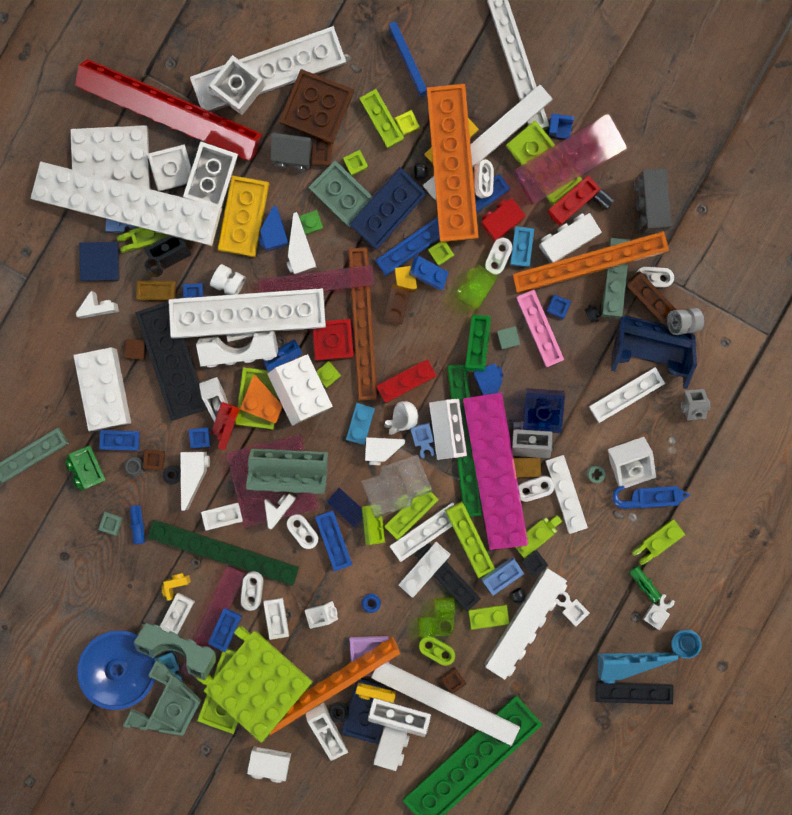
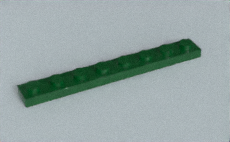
(223, 552)

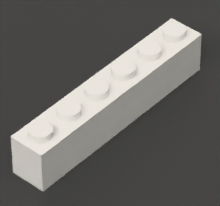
(525, 623)

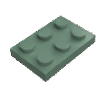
(340, 192)

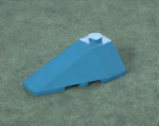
(623, 665)

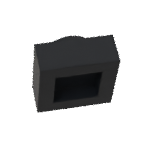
(534, 563)

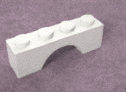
(214, 351)

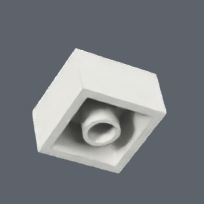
(237, 85)

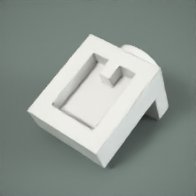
(321, 615)

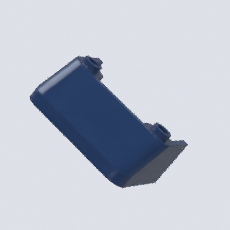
(657, 344)

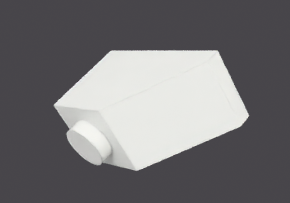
(213, 396)
(380, 449)

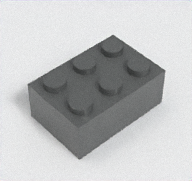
(652, 201)

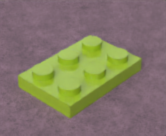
(246, 418)

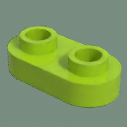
(436, 650)

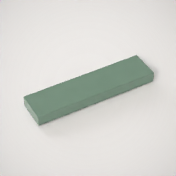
(32, 454)

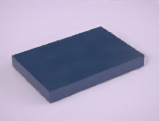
(359, 710)

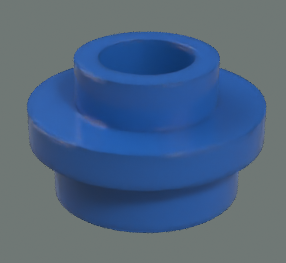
(371, 609)

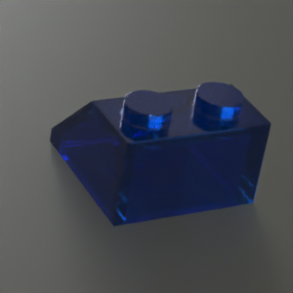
(543, 410)

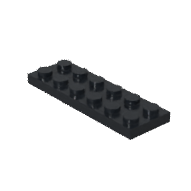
(171, 363)

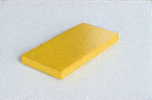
(243, 216)

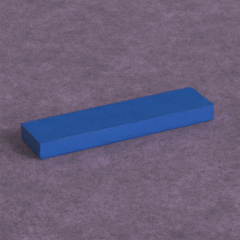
(408, 59)

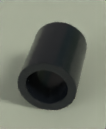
(603, 199)

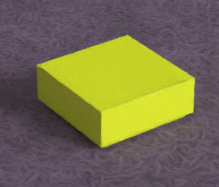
(407, 123)

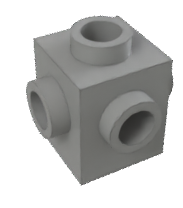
(695, 404)

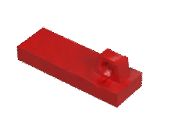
(573, 200)

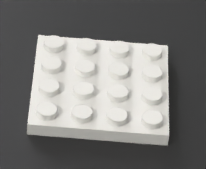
(113, 153)

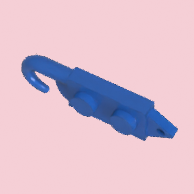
(651, 497)

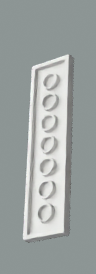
(279, 65)
(247, 313)

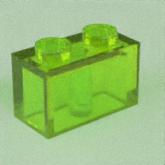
(477, 287)

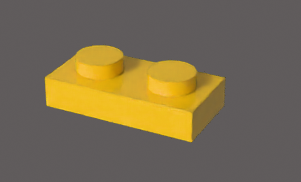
(366, 691)

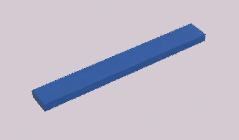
(430, 233)

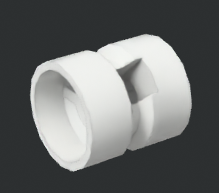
(228, 281)

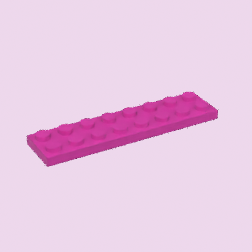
(495, 471)

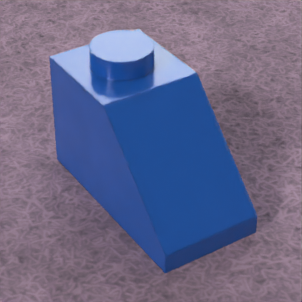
(273, 232)
(490, 380)

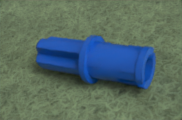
(137, 524)

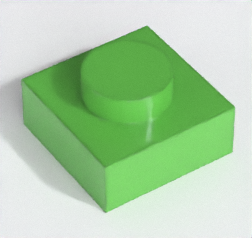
(311, 222)

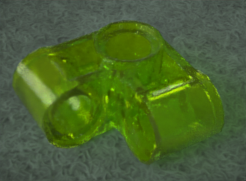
(431, 625)

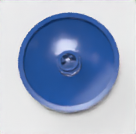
(114, 672)

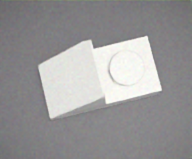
(91, 308)
(275, 513)

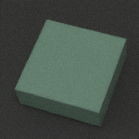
(508, 338)
(111, 523)

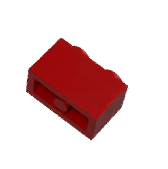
(503, 219)

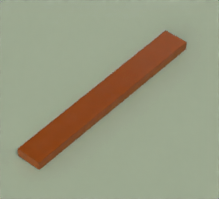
(363, 331)

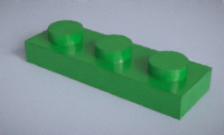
(478, 343)

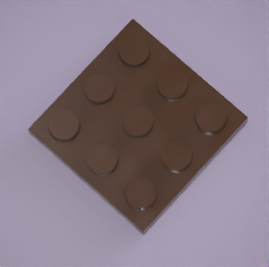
(316, 106)

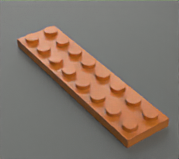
(452, 163)

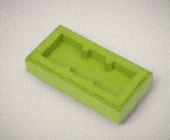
(372, 527)

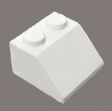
(632, 462)

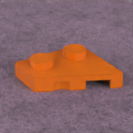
(261, 401)

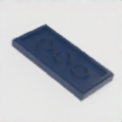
(387, 208)

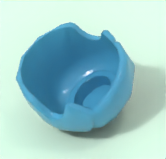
(686, 643)

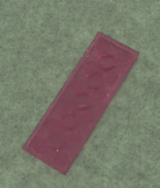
(569, 159)

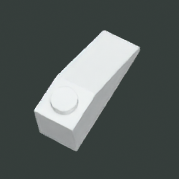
(299, 251)
(193, 470)
(326, 731)

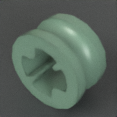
(591, 470)

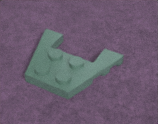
(173, 708)

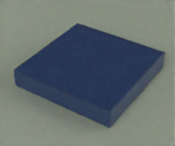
(99, 261)

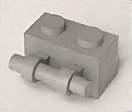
(531, 443)

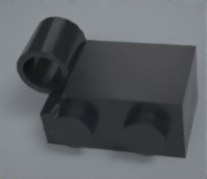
(165, 254)

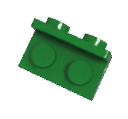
(84, 468)

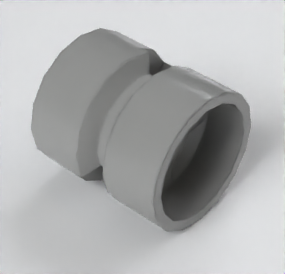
(685, 321)

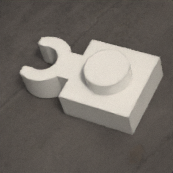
(574, 610)
(657, 614)

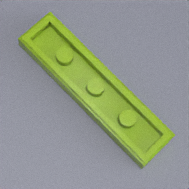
(470, 539)

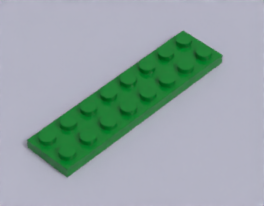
(470, 763)

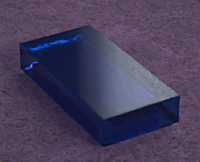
(346, 507)

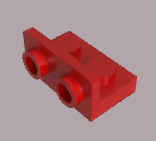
(224, 423)

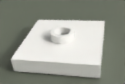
(170, 167)

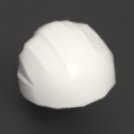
(404, 417)

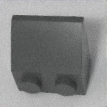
(291, 151)

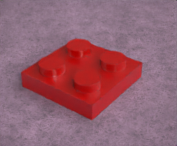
(334, 340)

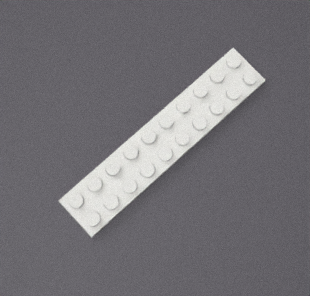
(126, 203)

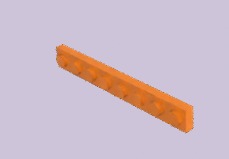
(591, 262)
(340, 680)

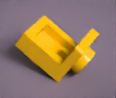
(176, 581)

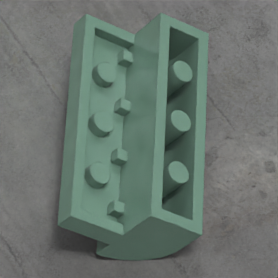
(287, 471)

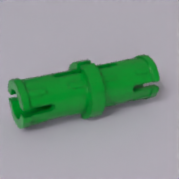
(645, 584)

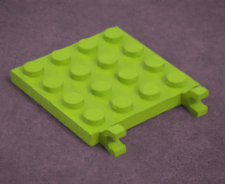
(257, 685)

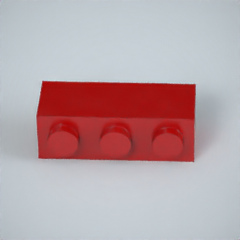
(406, 381)

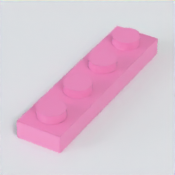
(540, 328)

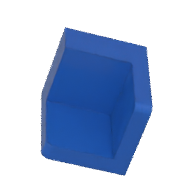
(560, 126)

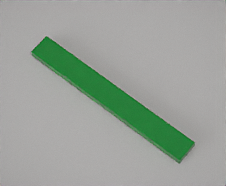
(466, 468)

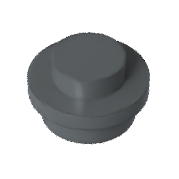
(134, 466)

